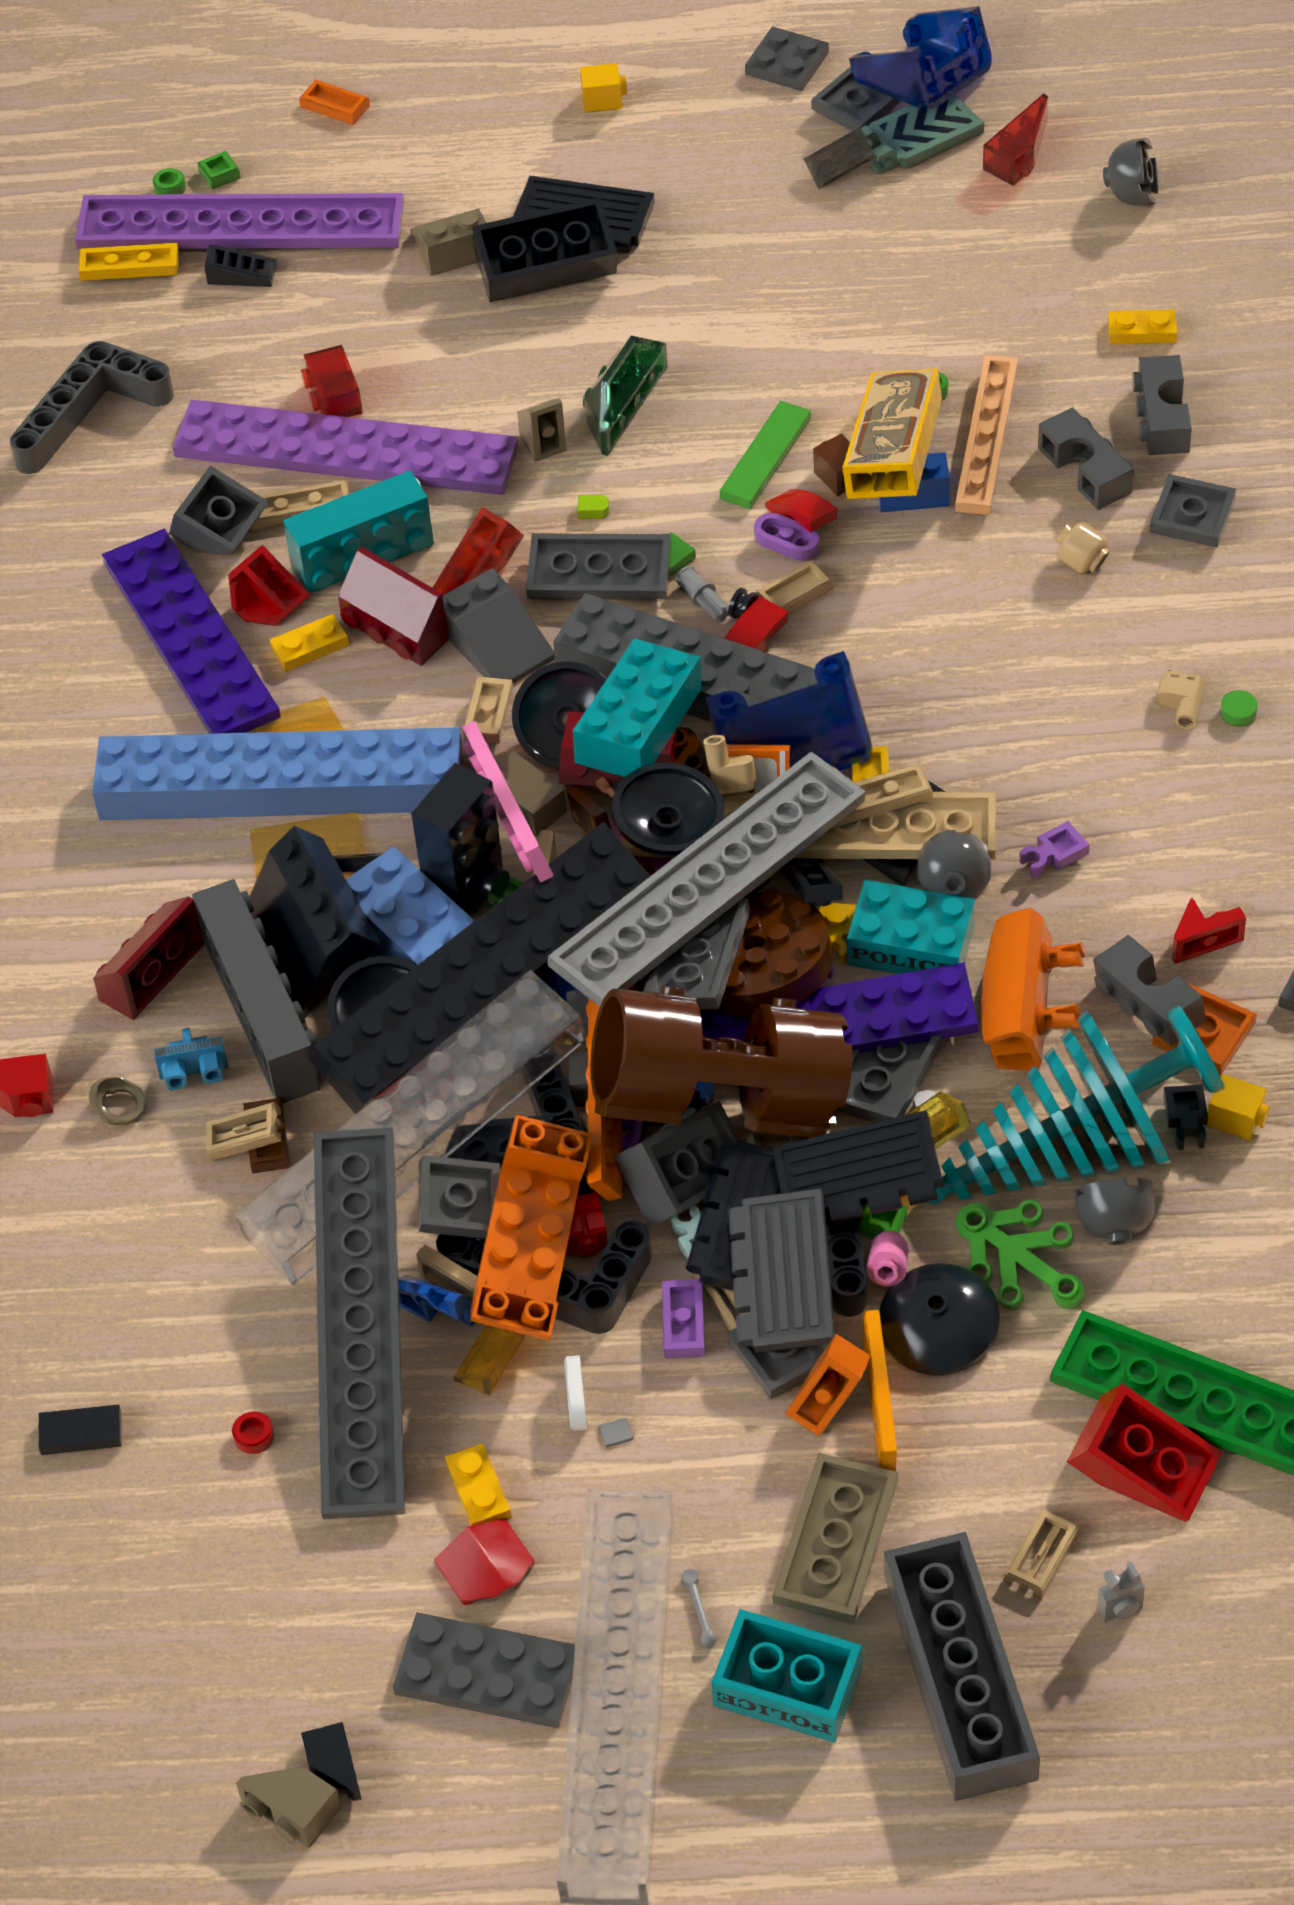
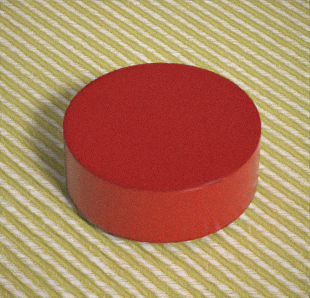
(253, 1432)

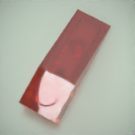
(1015, 147)
(484, 546)

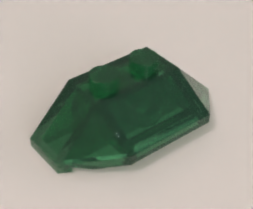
(623, 389)

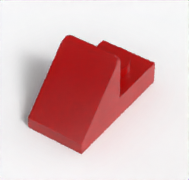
(1203, 935)

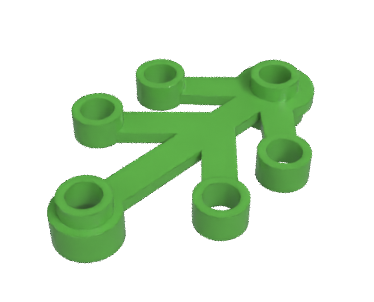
(1015, 1249)

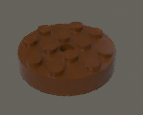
(780, 954)

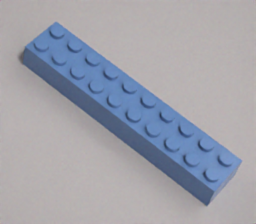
(271, 773)

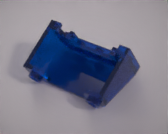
(941, 58)
(813, 719)

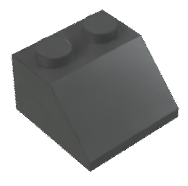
(216, 514)

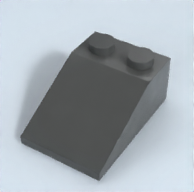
(494, 629)
(677, 1163)

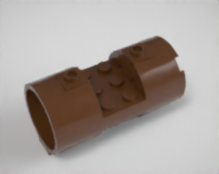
(653, 1053)

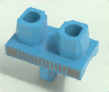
(191, 1057)

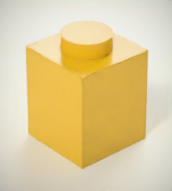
(602, 87)
(1238, 1108)

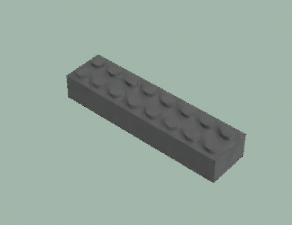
(603, 630)

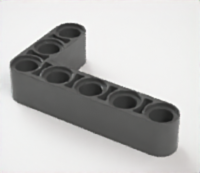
(76, 392)

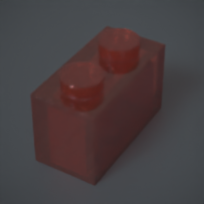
(331, 383)

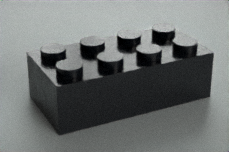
(544, 249)
(458, 835)

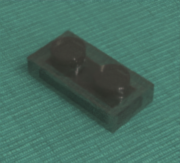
(839, 158)

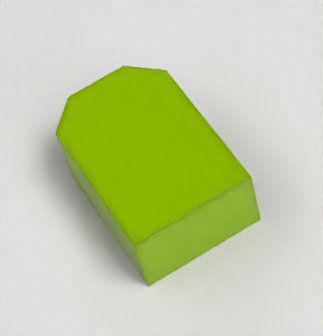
(592, 507)

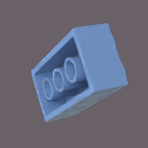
(406, 907)

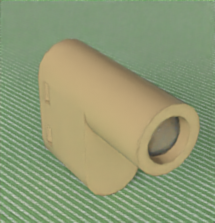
(1184, 693)
(729, 773)

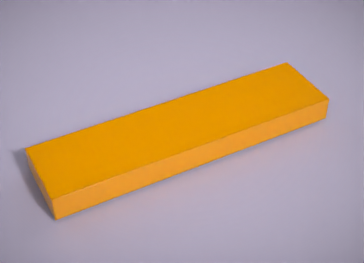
(879, 1391)

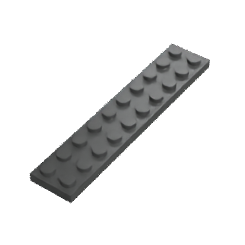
(358, 1324)

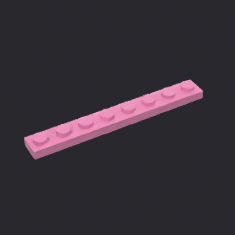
(506, 805)

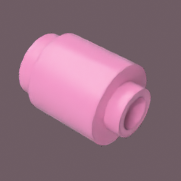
(888, 1258)

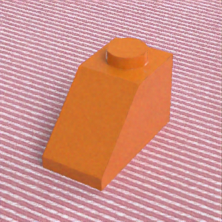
(828, 1385)

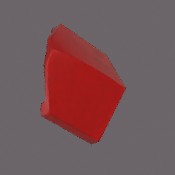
(264, 589)
(484, 1561)

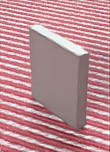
(616, 1432)

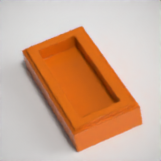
(334, 102)

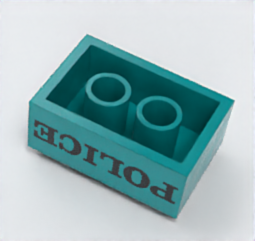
(908, 929)
(787, 1675)

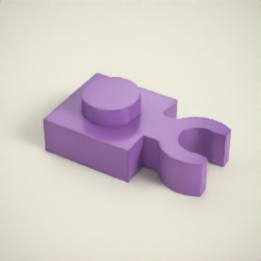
(1056, 847)

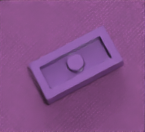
(683, 1318)

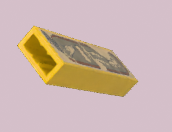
(892, 434)

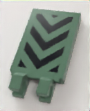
(919, 134)

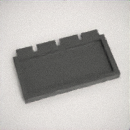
(786, 1271)

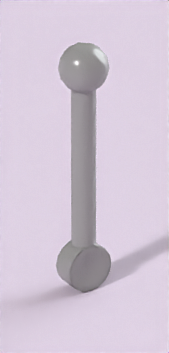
(690, 1580)

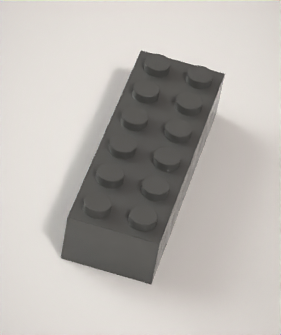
(257, 990)
(961, 1666)

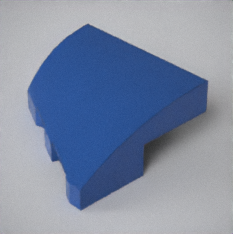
(427, 1299)

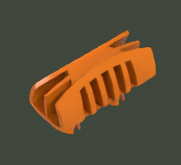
(1017, 989)

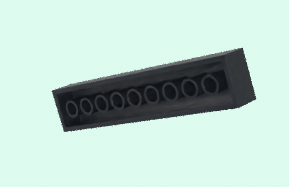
(475, 968)

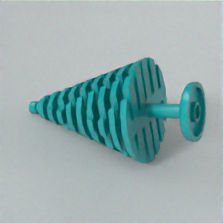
(1081, 1111)

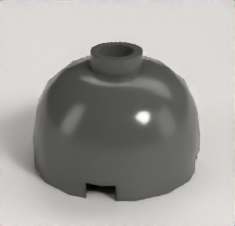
(1132, 172)
(954, 864)
(1116, 1209)

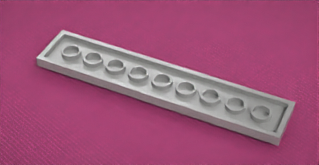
(706, 879)

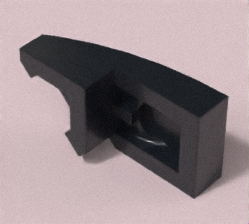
(331, 1758)

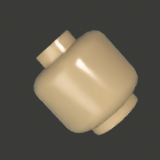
(1082, 548)

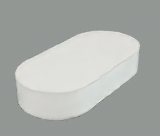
(575, 1393)

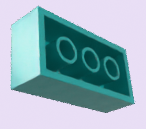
(383, 518)
(637, 708)

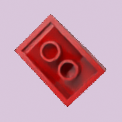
(1144, 1454)

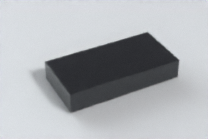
(80, 1429)

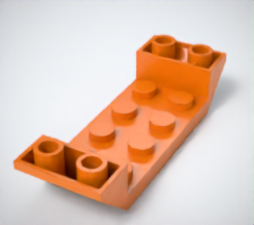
(530, 1227)

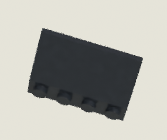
(310, 916)

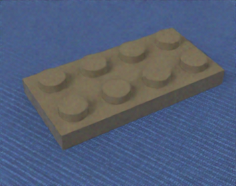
(835, 1538)

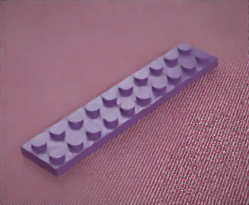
(242, 220)
(345, 446)

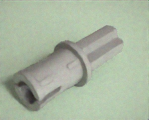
(702, 593)

